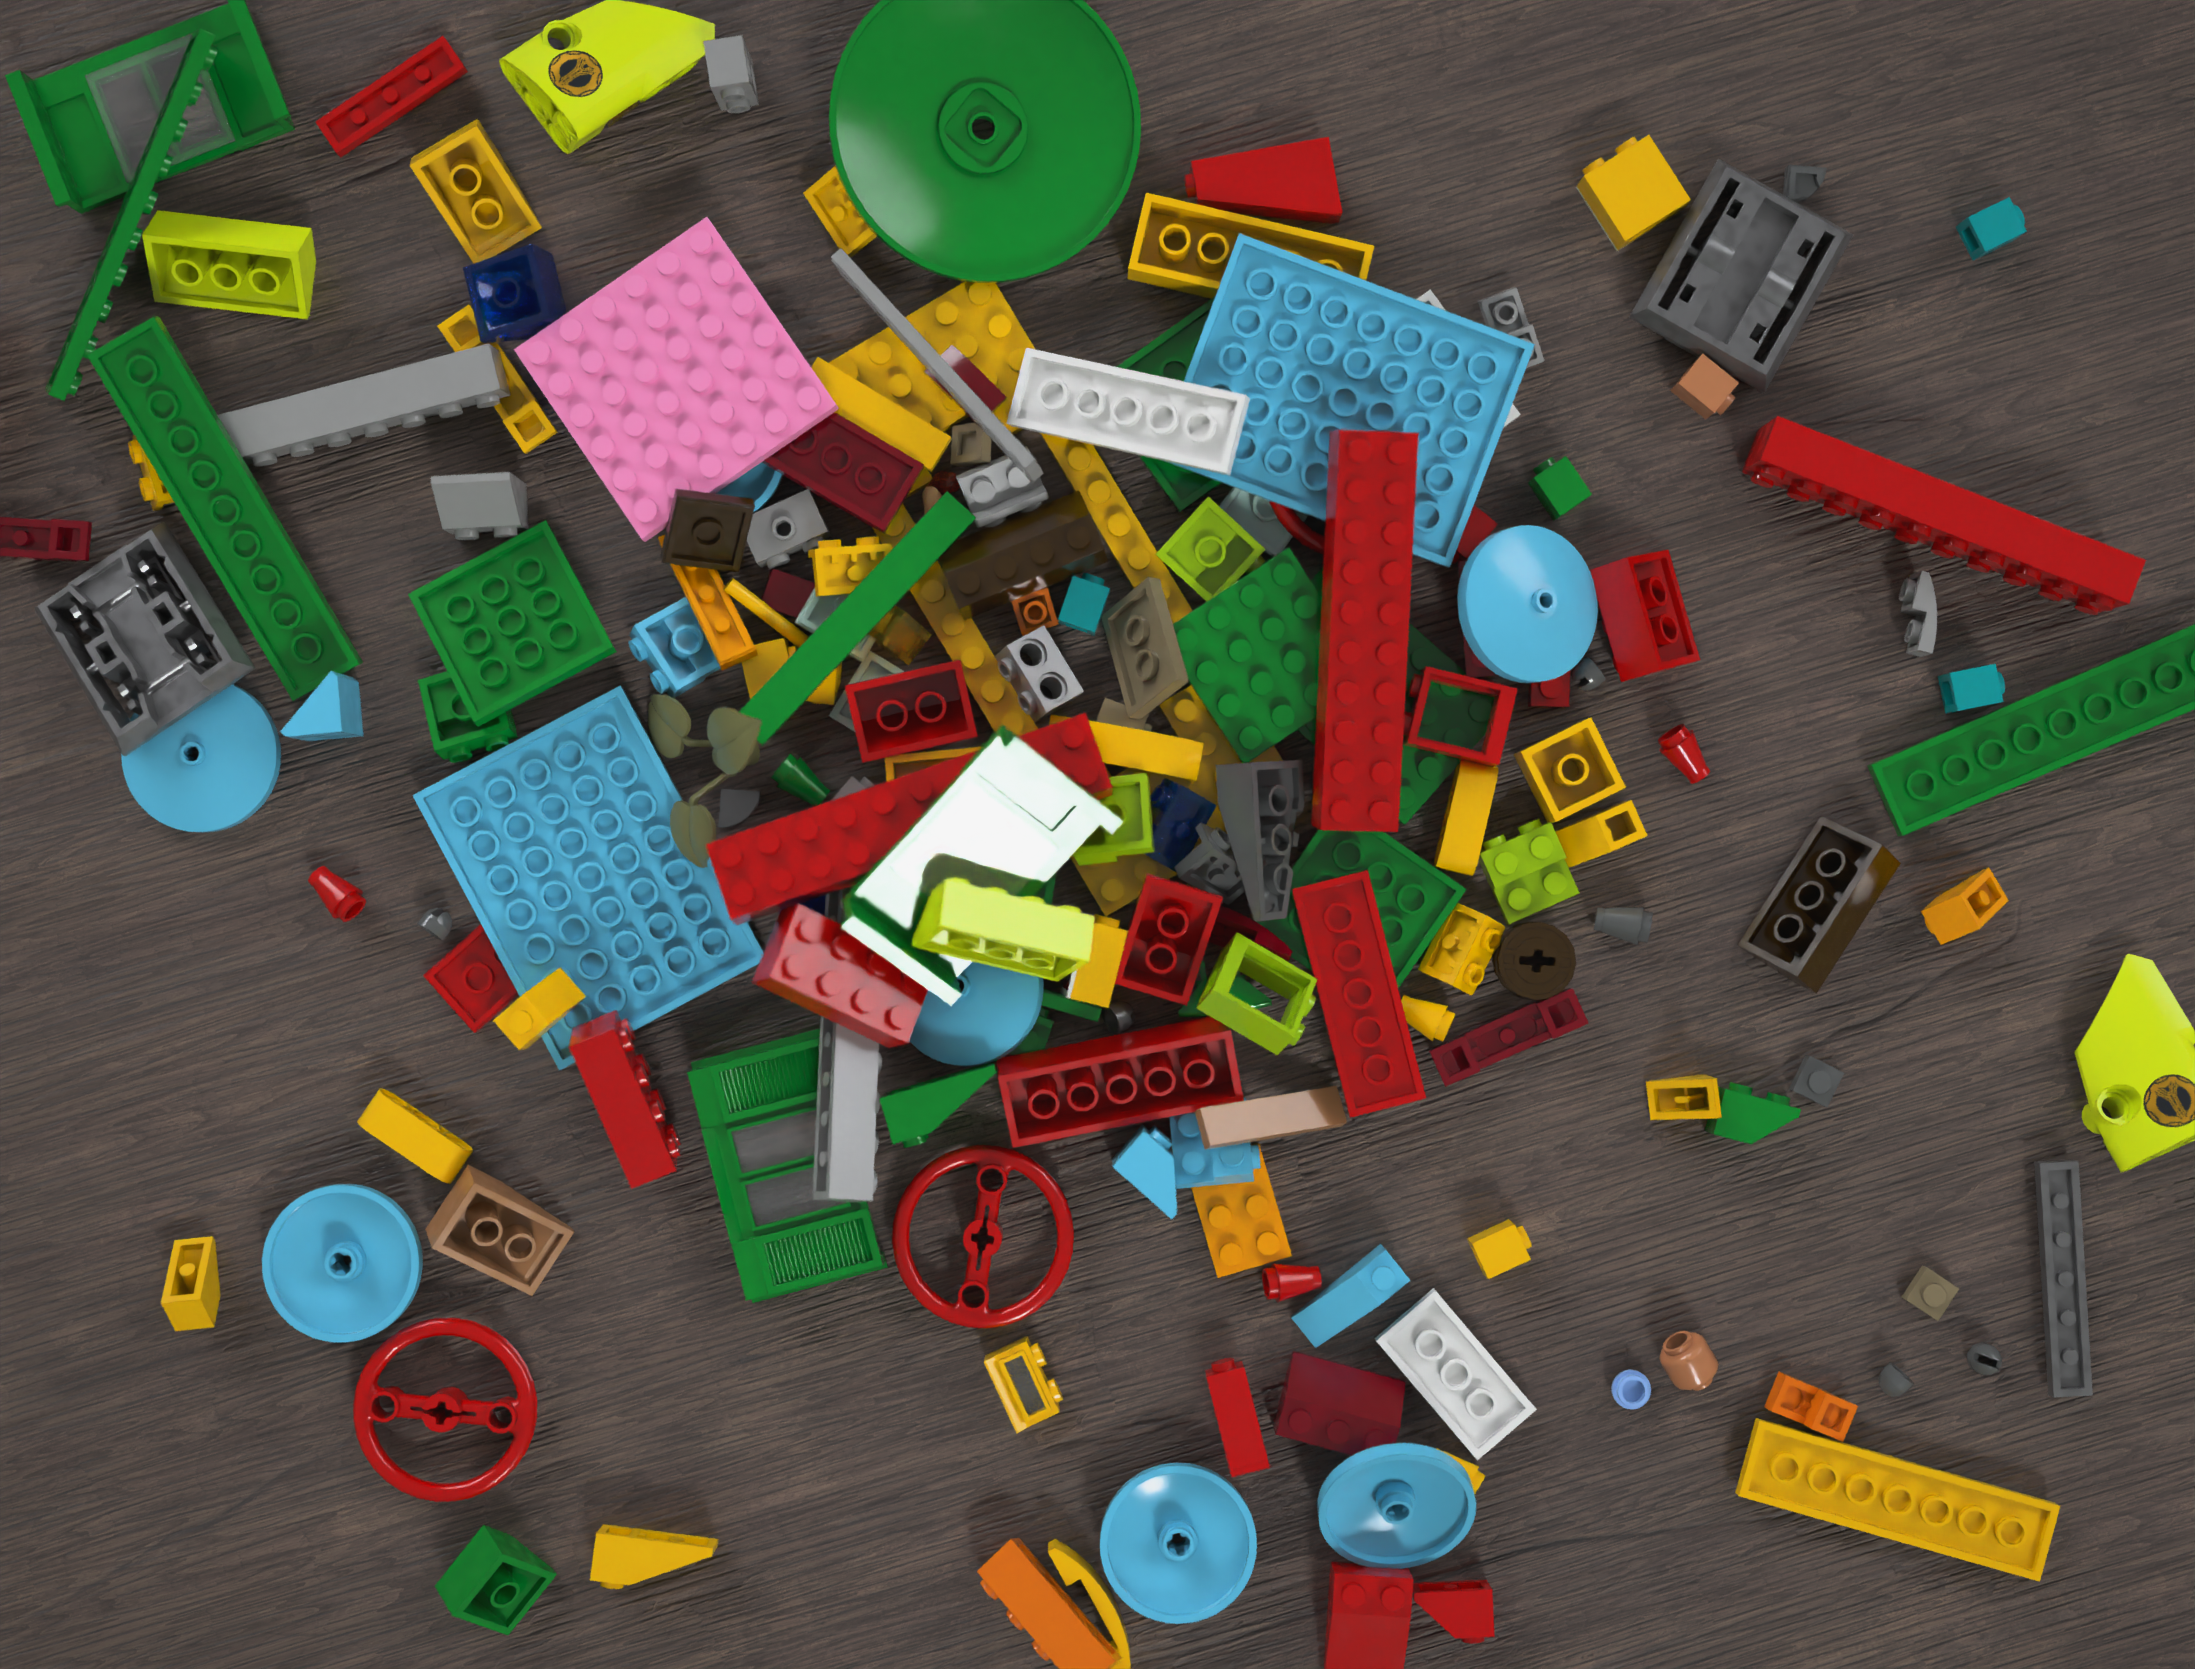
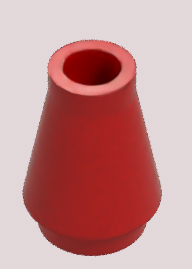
(1683, 751)
(337, 894)
(1288, 1281)

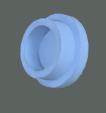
(1631, 1389)

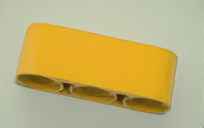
(1466, 817)
(415, 1136)

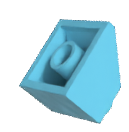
(1150, 1167)

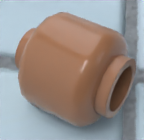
(1688, 1361)

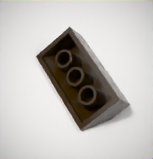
(1022, 555)
(1819, 903)

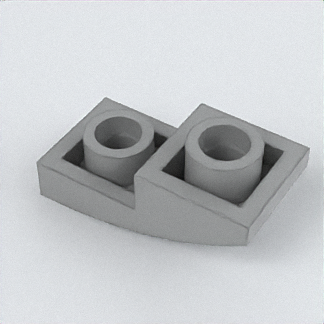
(1506, 314)
(1919, 601)

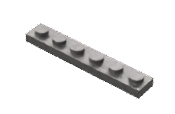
(2063, 1278)

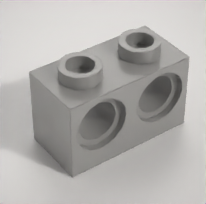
(731, 74)
(1047, 669)

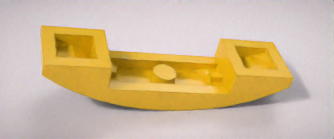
(519, 411)
(1145, 750)
(1075, 1567)

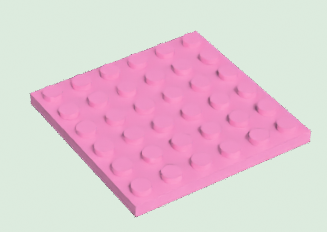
(676, 377)

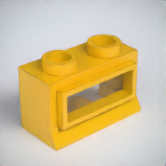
(1023, 1384)

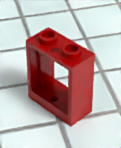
(1497, 725)

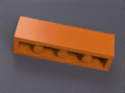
(1045, 1610)

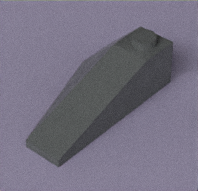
(1260, 817)

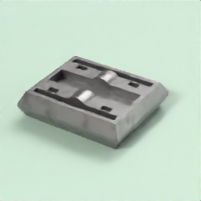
(1741, 276)
(146, 638)

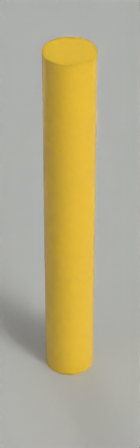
(765, 612)

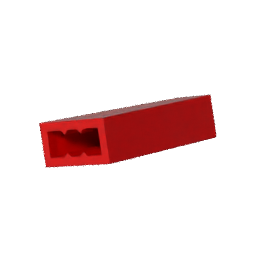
(1273, 181)

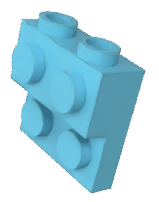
(673, 649)
(1208, 1167)

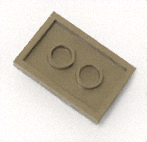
(1144, 648)

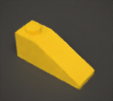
(634, 1554)

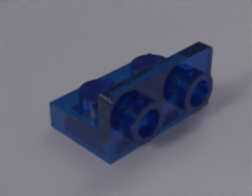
(1174, 820)

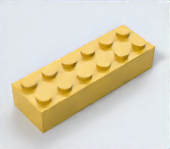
(1191, 244)

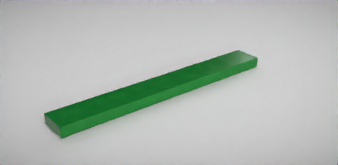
(857, 615)

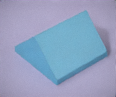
(329, 712)

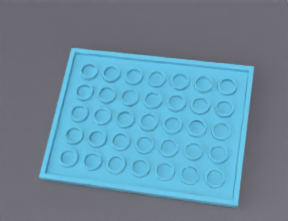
(1352, 355)
(580, 872)

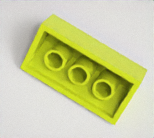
(230, 264)
(1004, 930)

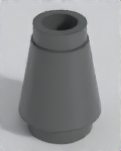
(1624, 923)

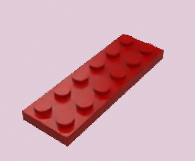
(1358, 993)

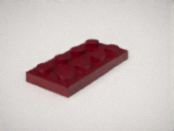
(849, 469)

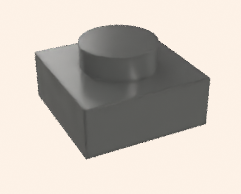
(1816, 1081)

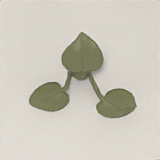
(734, 749)

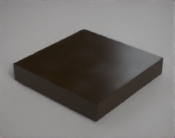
(707, 530)

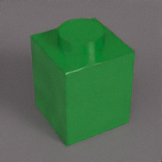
(1558, 486)

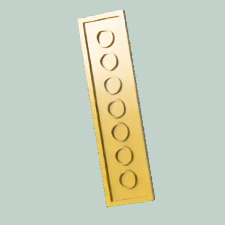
(1897, 1499)

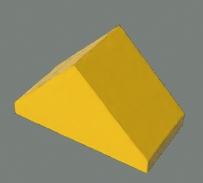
(1684, 1098)

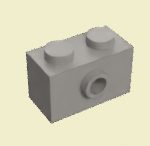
(786, 530)

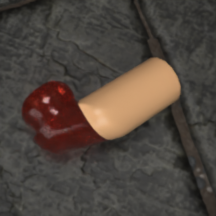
(938, 487)

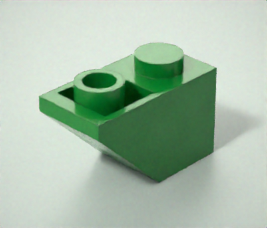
(1750, 1117)

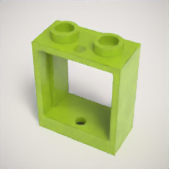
(1269, 970)

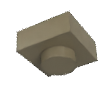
(970, 445)
(1930, 1293)

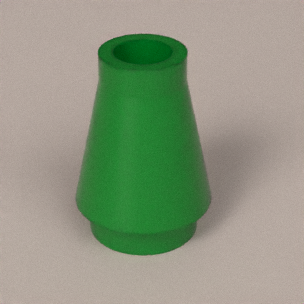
(800, 781)

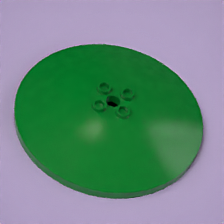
(999, 204)

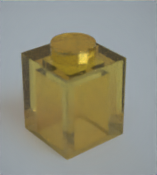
(900, 635)

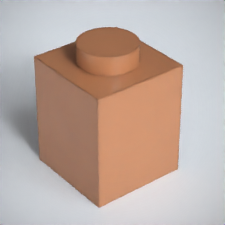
(1705, 387)

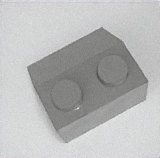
(481, 504)

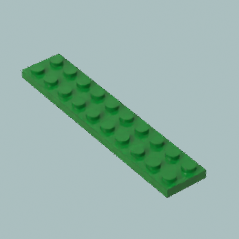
(138, 200)
(224, 507)
(2038, 733)

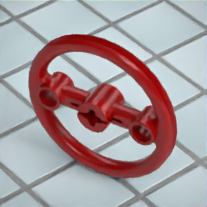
(979, 1314)
(368, 1408)

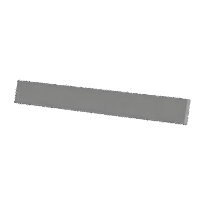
(937, 366)

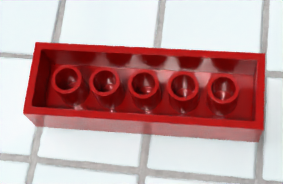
(1118, 1080)

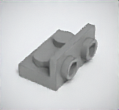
(999, 490)

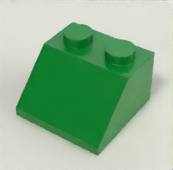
(494, 1581)

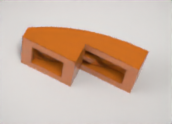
(1811, 1406)

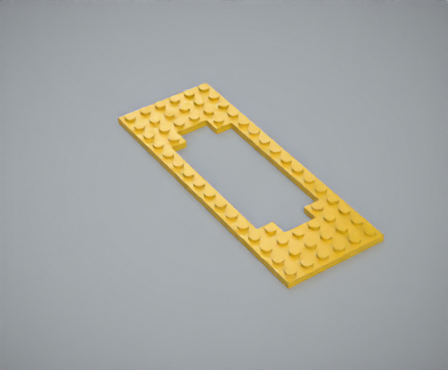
(989, 334)

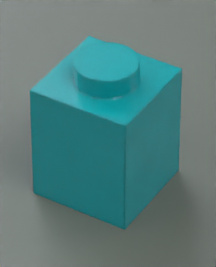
(1991, 228)
(1084, 603)
(1971, 688)

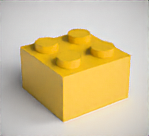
(1569, 770)

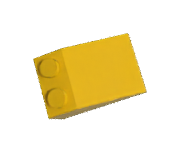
(475, 192)

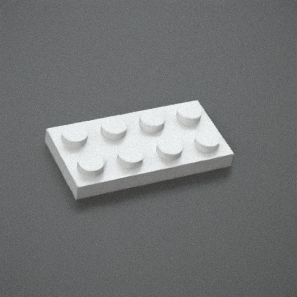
(1455, 1374)

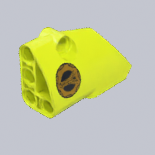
(608, 63)
(2139, 1068)

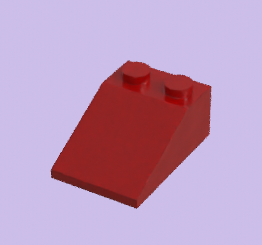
(1167, 939)
(1367, 1617)

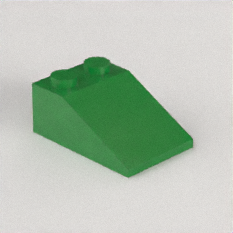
(922, 1107)

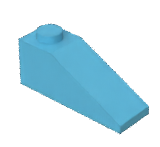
(1351, 1296)

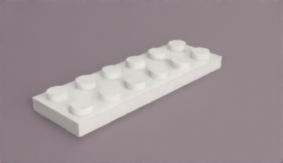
(1128, 411)

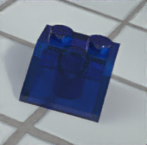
(515, 294)

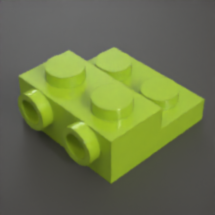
(1211, 550)
(1134, 836)
(1527, 870)

